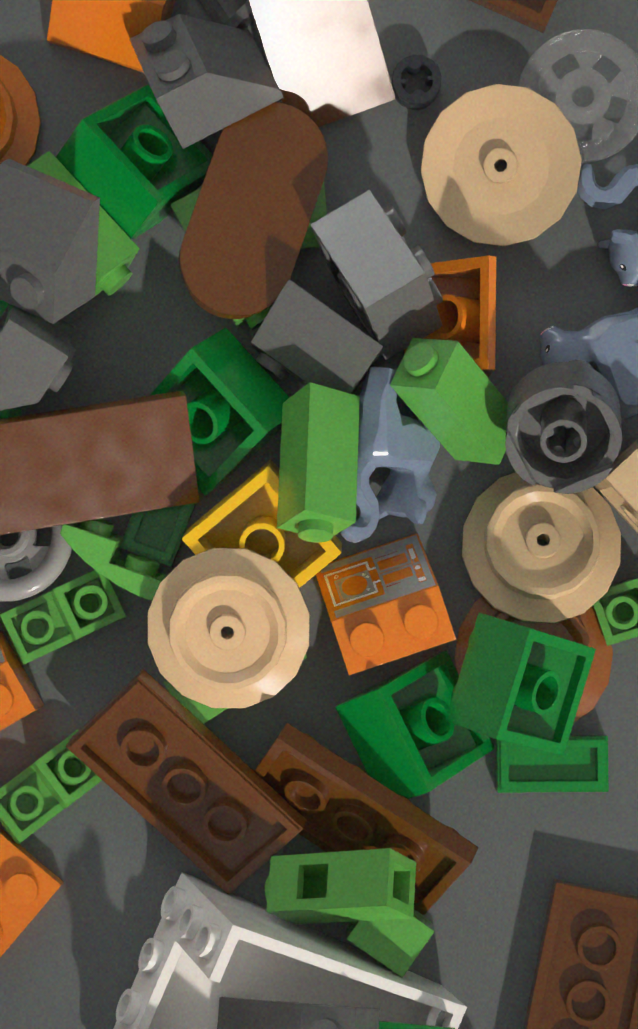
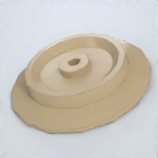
(495, 127)
(533, 579)
(234, 591)

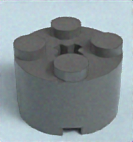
(535, 432)

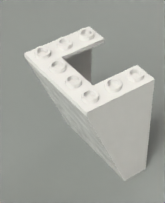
(235, 949)

